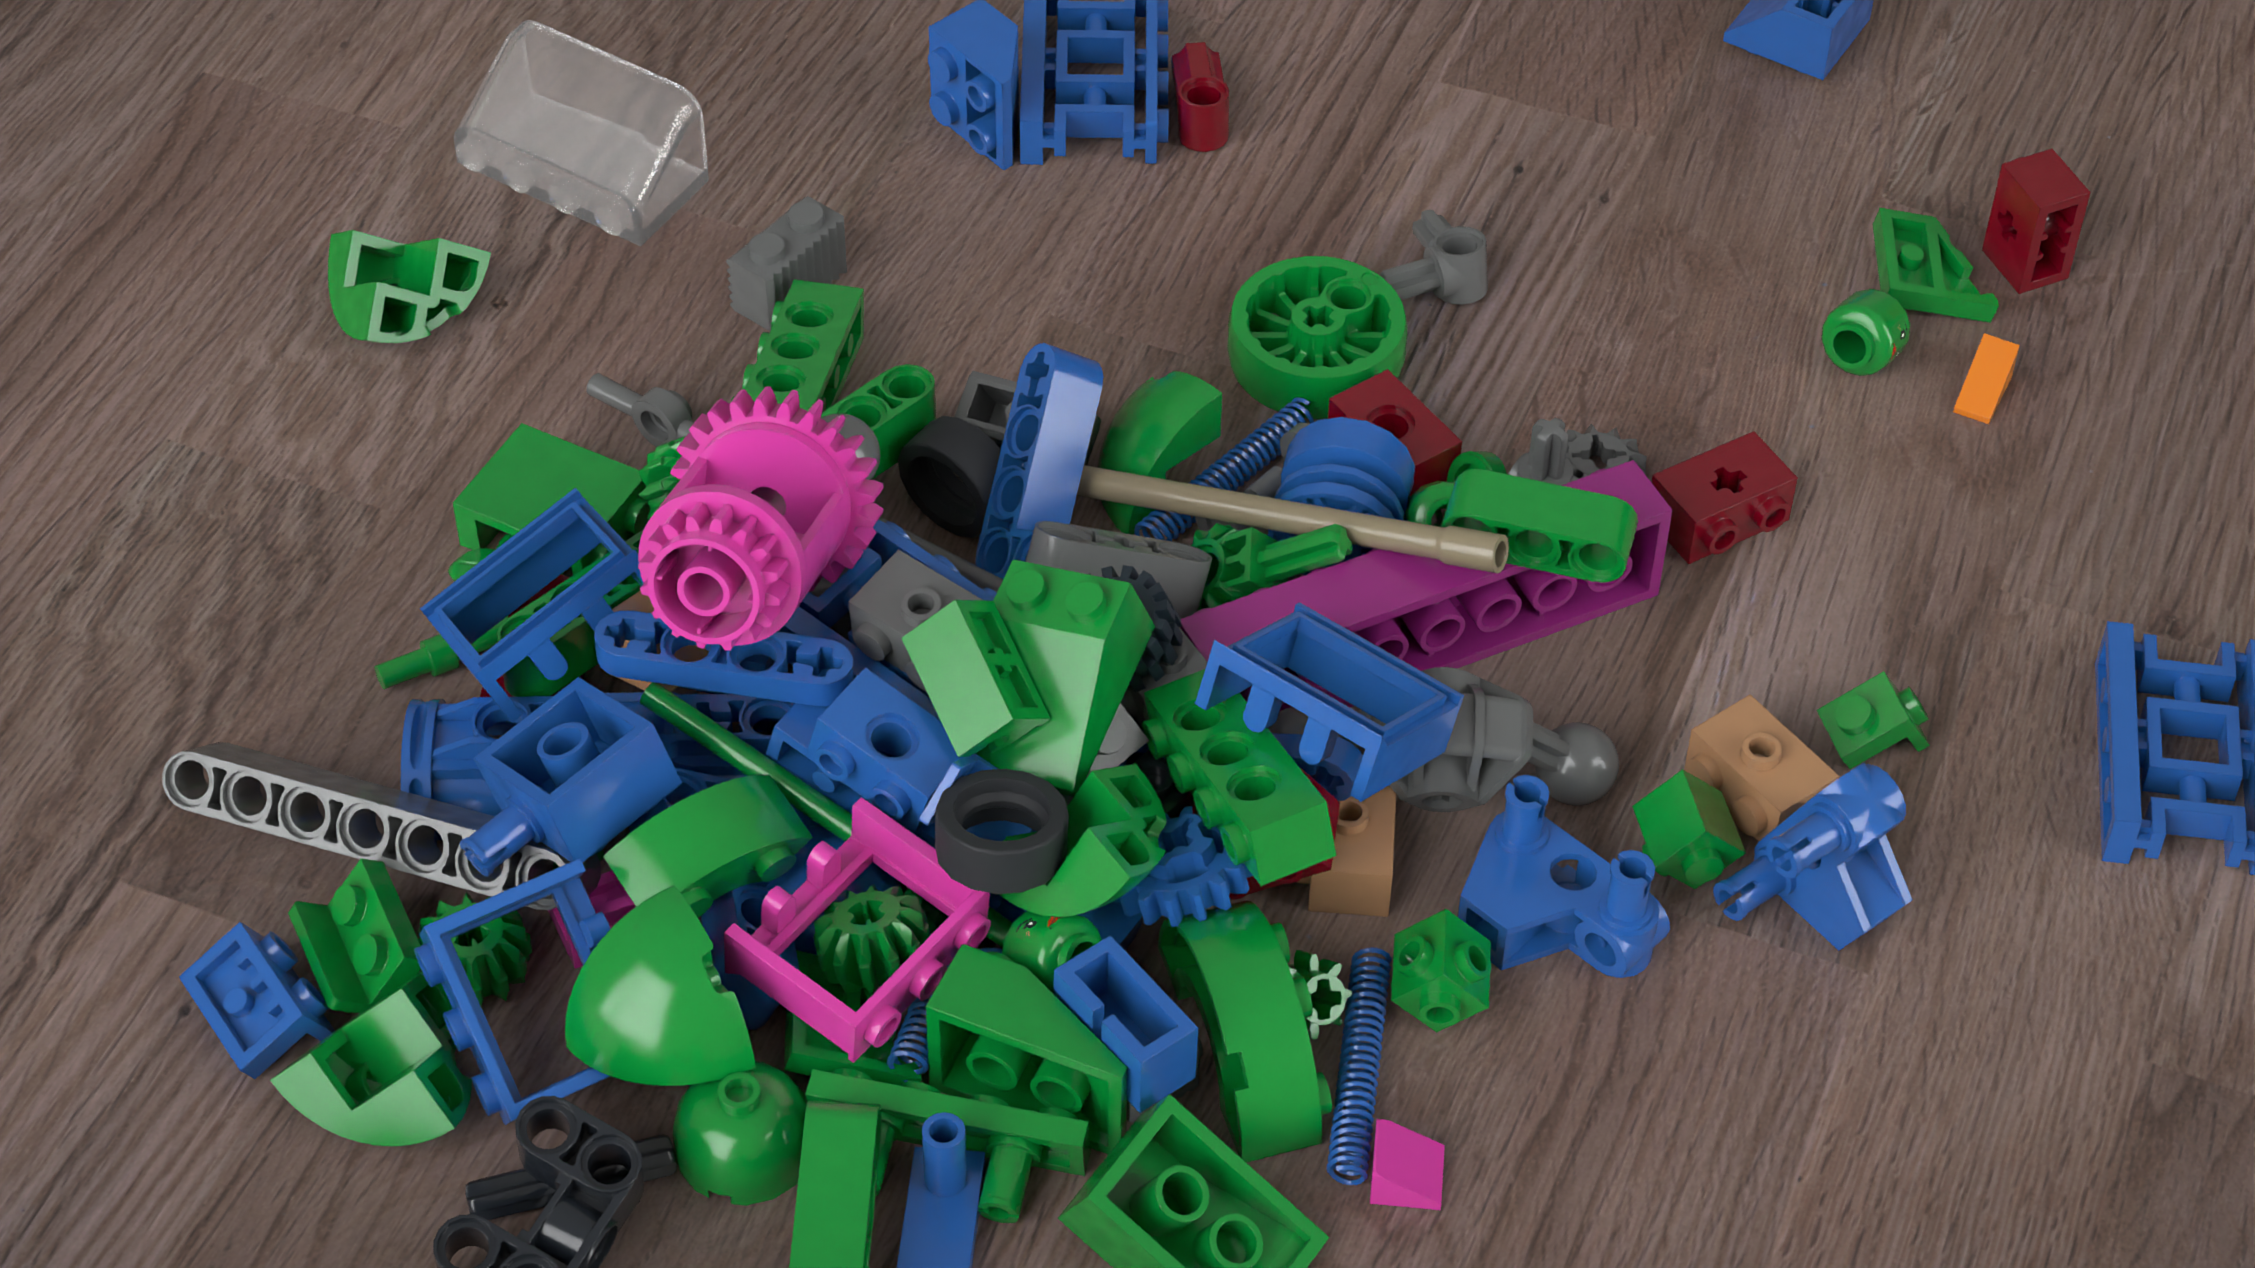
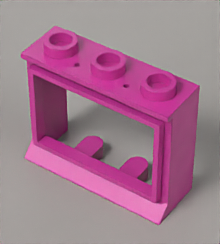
(829, 872)

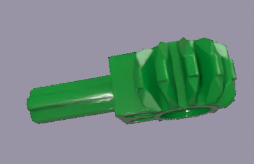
(1254, 561)

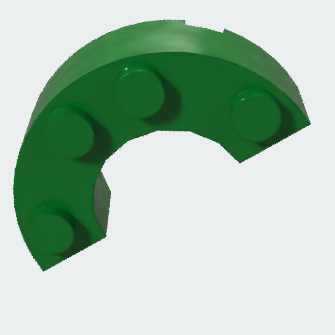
(1254, 1026)

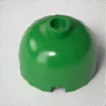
(741, 1135)

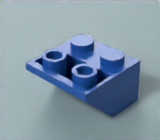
(1800, 32)
(977, 79)

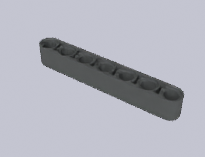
(350, 817)

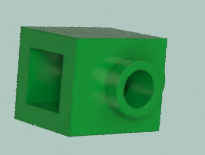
(1688, 830)

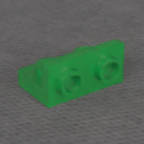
(359, 941)

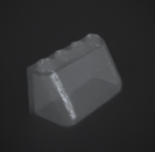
(585, 133)

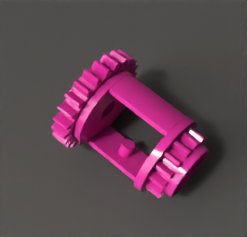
(756, 520)

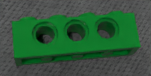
(809, 344)
(1239, 781)

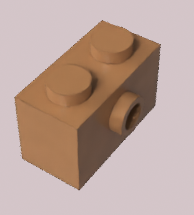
(1756, 766)
(1364, 859)

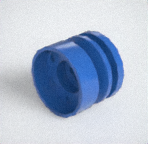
(1347, 468)

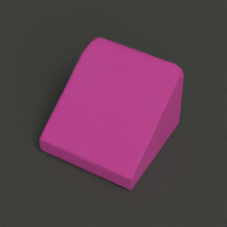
(1406, 1168)

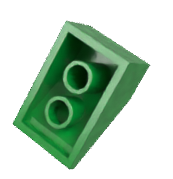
(1081, 650)
(1013, 1039)
(1186, 1201)

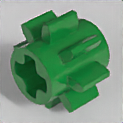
(1325, 989)

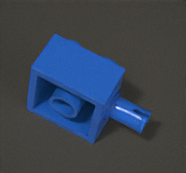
(570, 778)

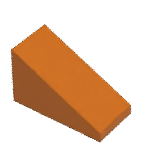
(1987, 379)

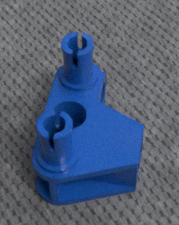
(1830, 859)
(1540, 909)

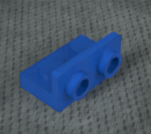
(255, 998)

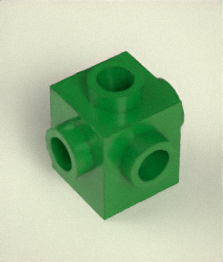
(1441, 970)

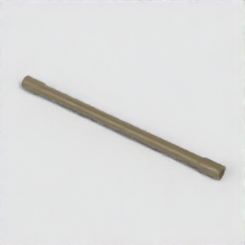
(1448, 544)

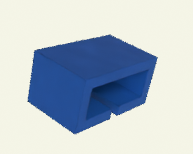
(1131, 1020)

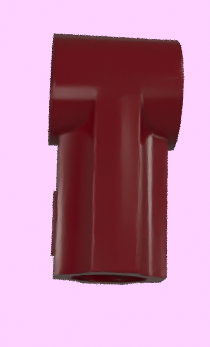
(1200, 98)

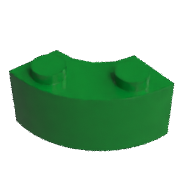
(712, 843)

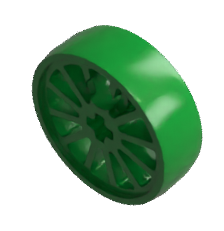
(1329, 333)

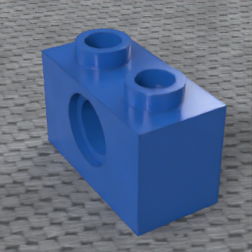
(880, 718)

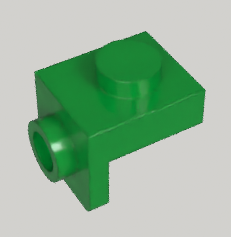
(1873, 719)

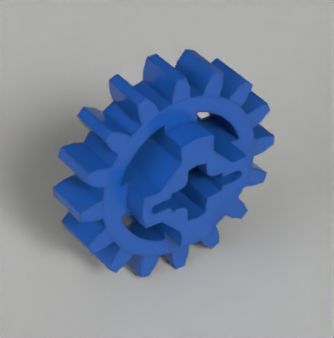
(1188, 876)

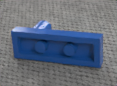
(942, 1198)

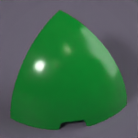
(398, 289)
(1156, 431)
(1109, 844)
(655, 1003)
(384, 1072)

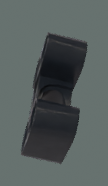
(581, 1215)

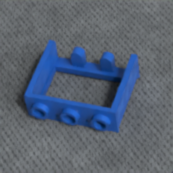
(515, 575)
(1411, 703)
(466, 1018)

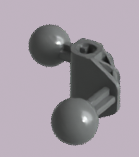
(1491, 744)

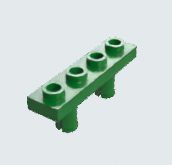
(1008, 1135)

